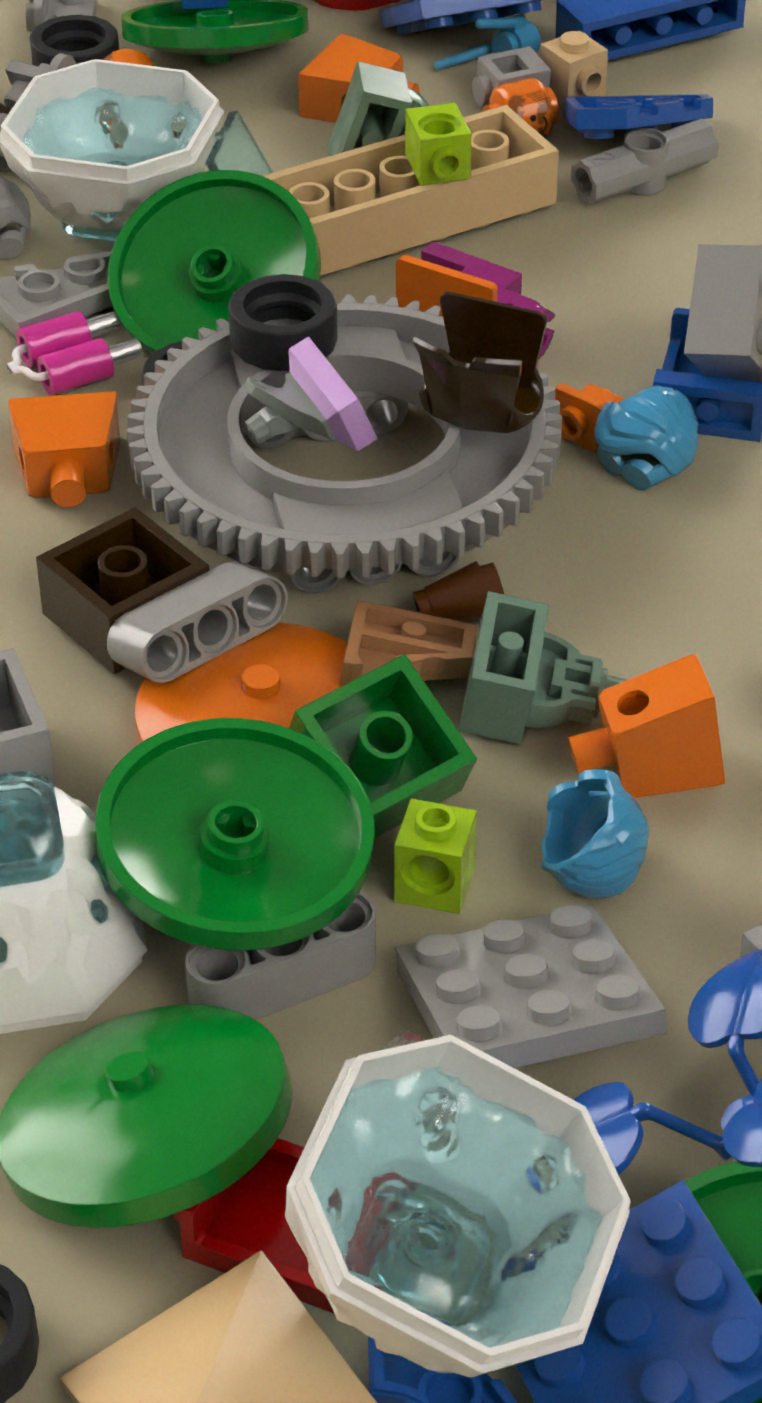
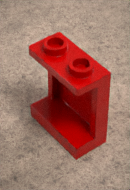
(252, 1219)

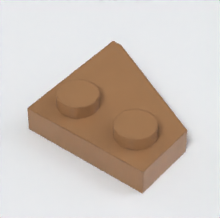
(433, 644)

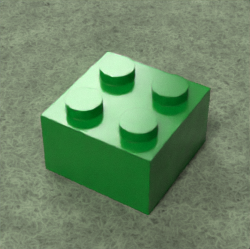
(391, 739)

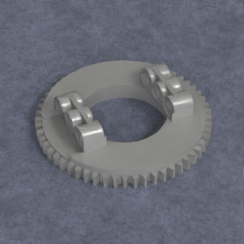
(200, 470)

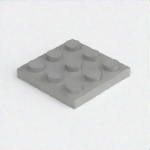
(532, 987)

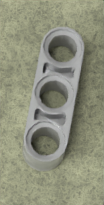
(197, 621)
(288, 974)

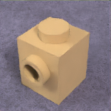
(576, 66)

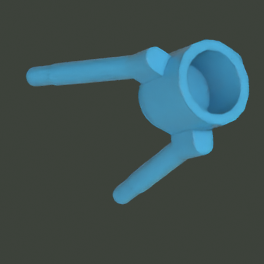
(511, 34)

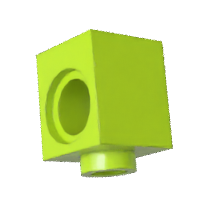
(438, 143)
(435, 856)

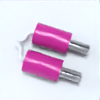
(68, 354)

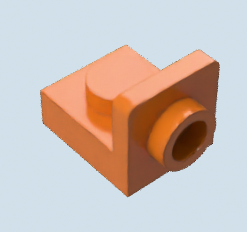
(581, 412)

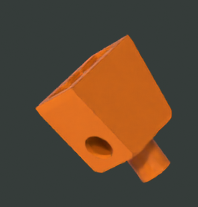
(328, 75)
(66, 444)
(656, 732)

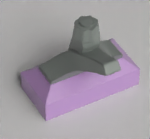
(310, 400)

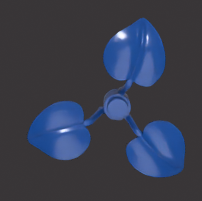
(721, 1013)

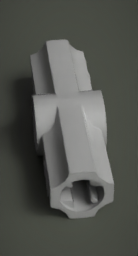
(644, 161)

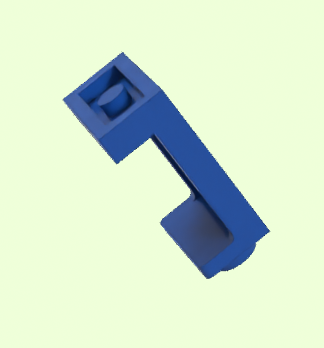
(721, 404)

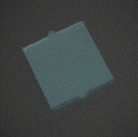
(237, 149)

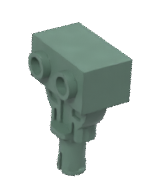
(373, 108)
(527, 674)

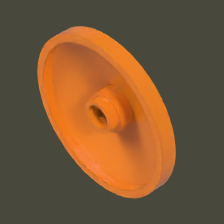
(252, 681)

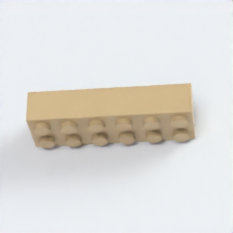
(374, 207)

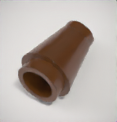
(459, 594)

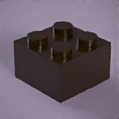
(108, 574)

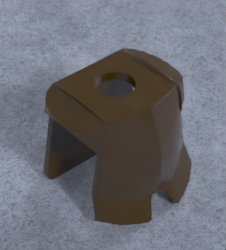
(491, 366)

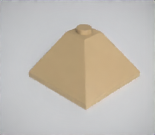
(223, 1344)

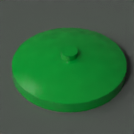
(215, 31)
(198, 246)
(234, 833)
(144, 1116)

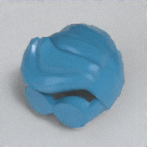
(652, 423)
(594, 835)

